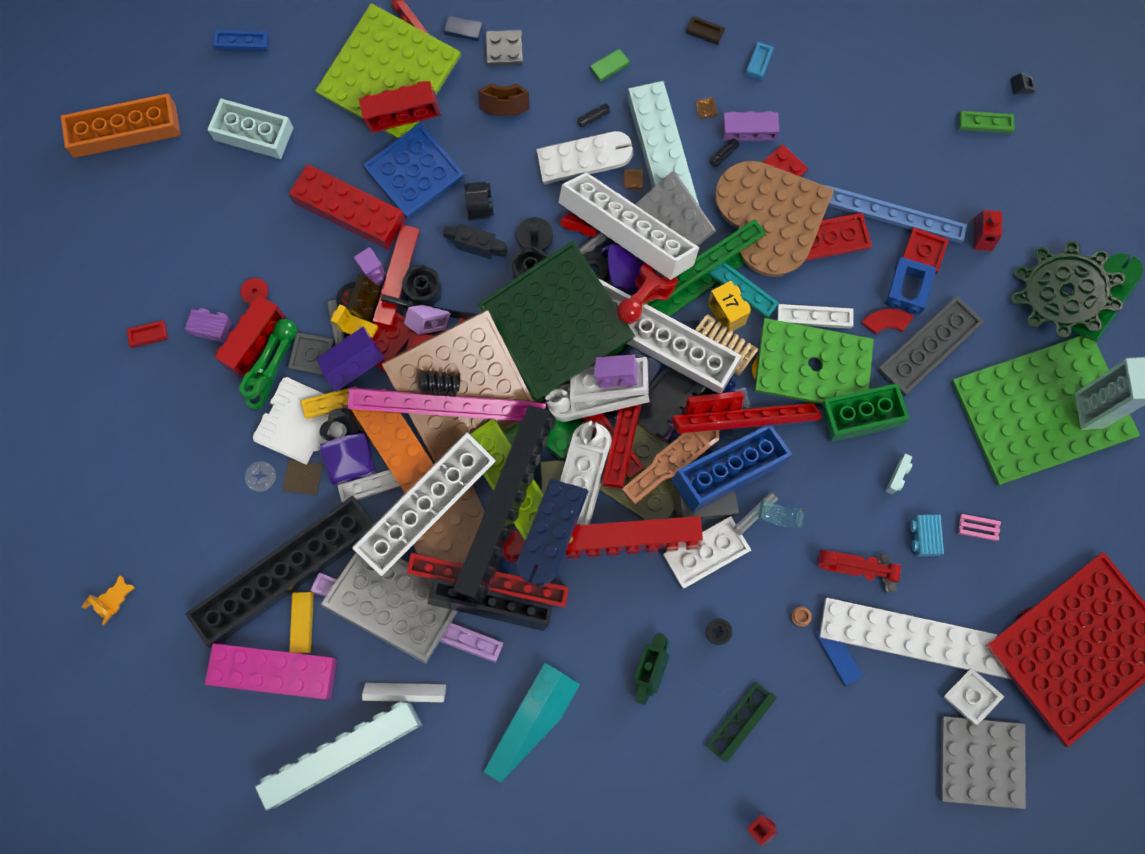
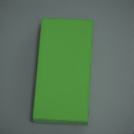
(609, 65)

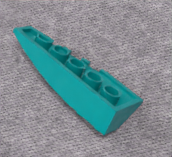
(534, 719)

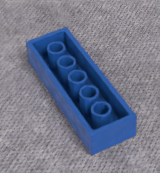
(731, 467)

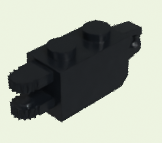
(475, 241)

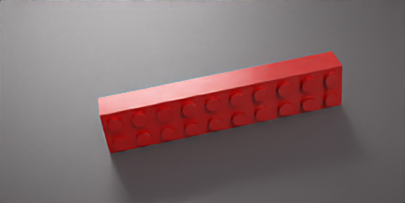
(623, 537)

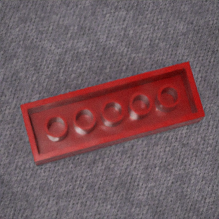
(347, 206)

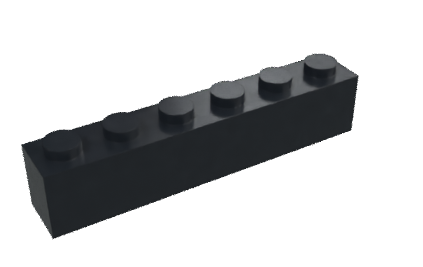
(493, 606)

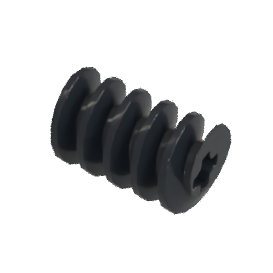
(439, 383)

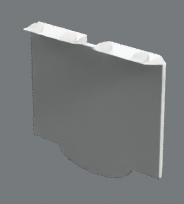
(286, 427)

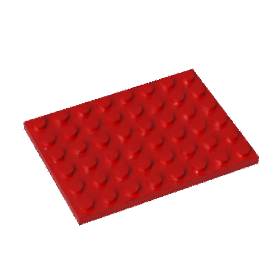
(1078, 649)

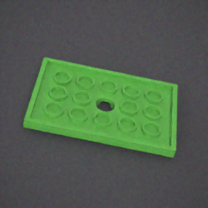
(785, 358)

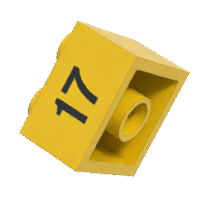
(729, 306)

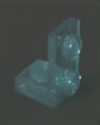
(781, 516)

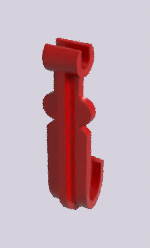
(857, 566)

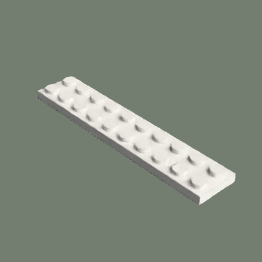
(909, 636)

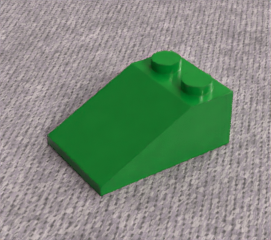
(560, 438)

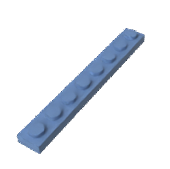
(897, 214)

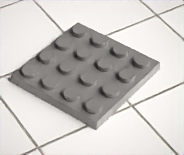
(677, 209)
(983, 763)

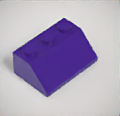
(350, 359)

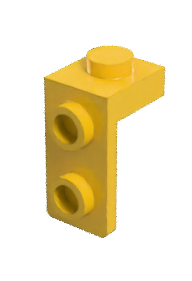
(349, 324)

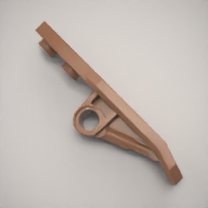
(668, 461)

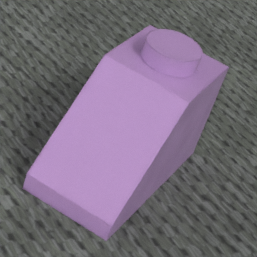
(426, 319)

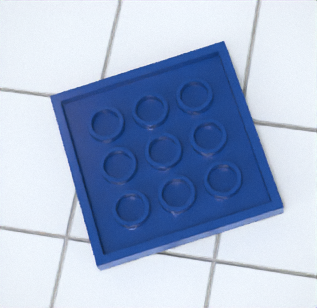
(413, 170)

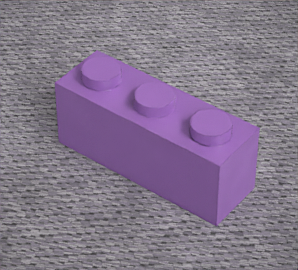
(750, 126)

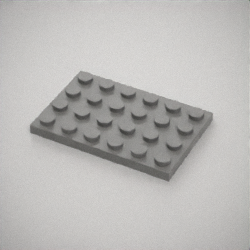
(390, 606)

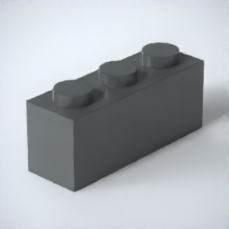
(721, 508)

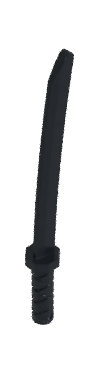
(405, 304)

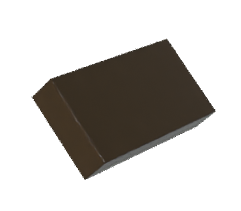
(705, 30)

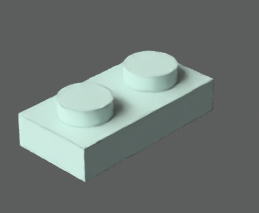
(902, 468)

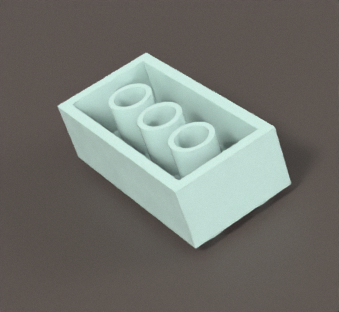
(250, 128)

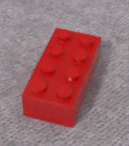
(399, 106)
(250, 337)

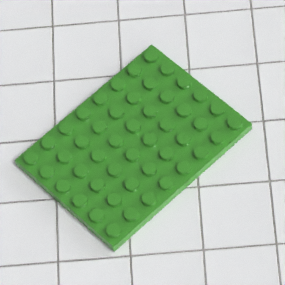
(1029, 411)

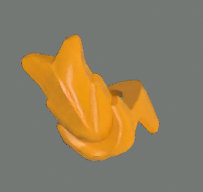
(110, 602)

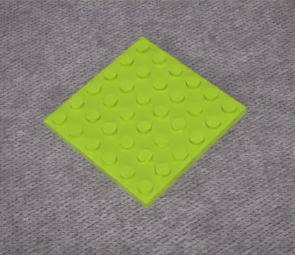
(385, 56)

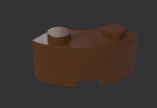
(503, 99)

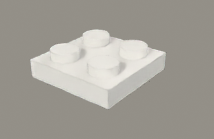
(973, 697)

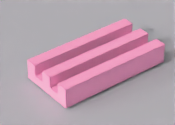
(995, 530)

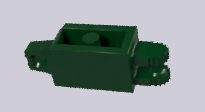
(651, 668)

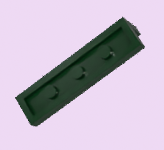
(747, 727)

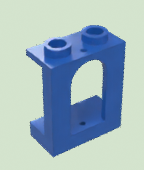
(916, 269)

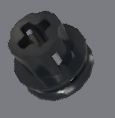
(724, 626)

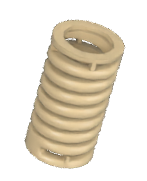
(707, 324)

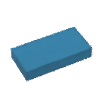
(759, 60)

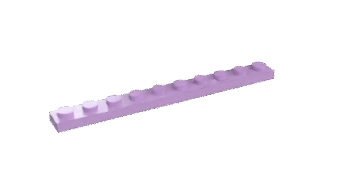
(454, 636)

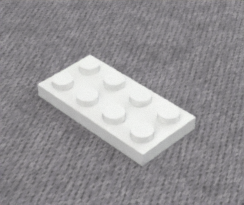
(585, 388)
(718, 549)

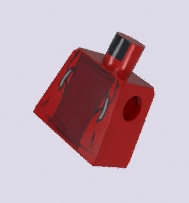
(987, 226)

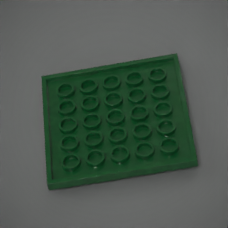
(556, 320)

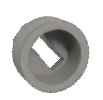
(337, 430)

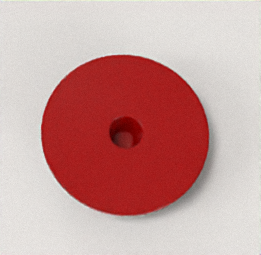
(253, 288)

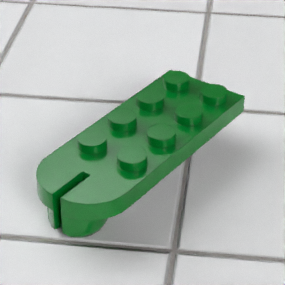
(1133, 273)

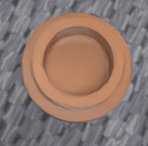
(801, 616)

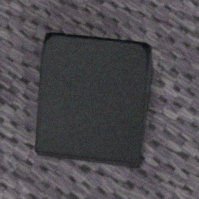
(1022, 84)

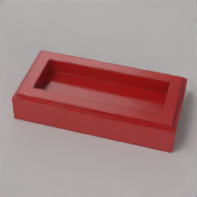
(147, 334)

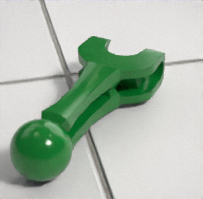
(260, 379)

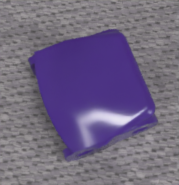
(622, 268)
(348, 458)

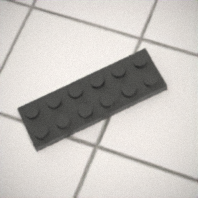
(930, 345)

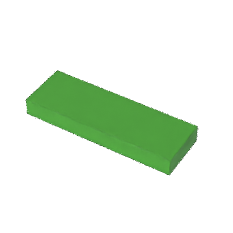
(986, 122)

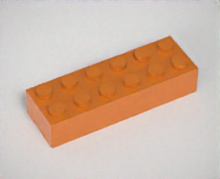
(120, 125)
(395, 445)

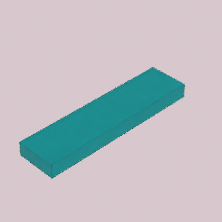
(750, 292)

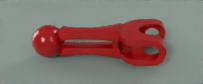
(650, 288)

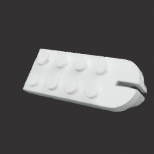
(584, 155)
(564, 410)
(587, 464)

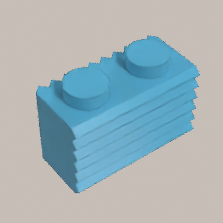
(927, 535)

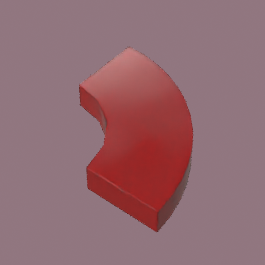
(887, 319)

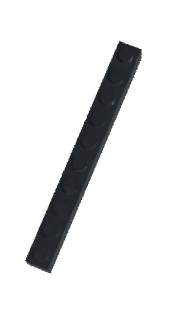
(505, 504)

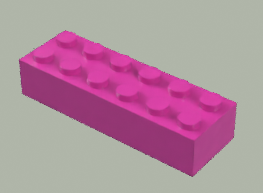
(271, 671)

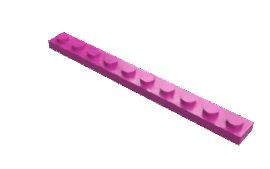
(439, 405)

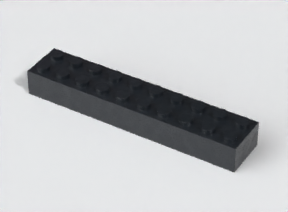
(279, 573)

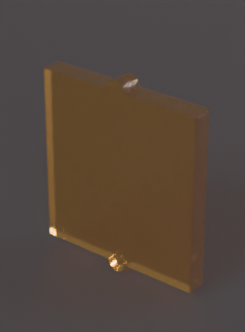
(302, 477)

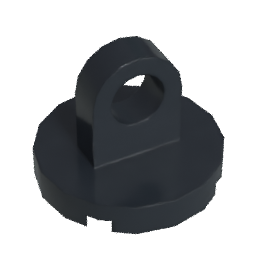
(534, 233)
(339, 415)

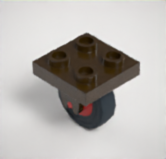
(360, 298)

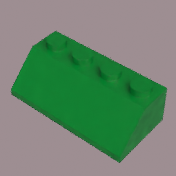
(864, 412)

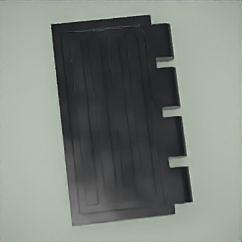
(667, 398)

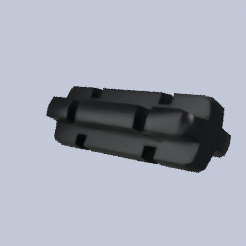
(593, 115)
(724, 152)

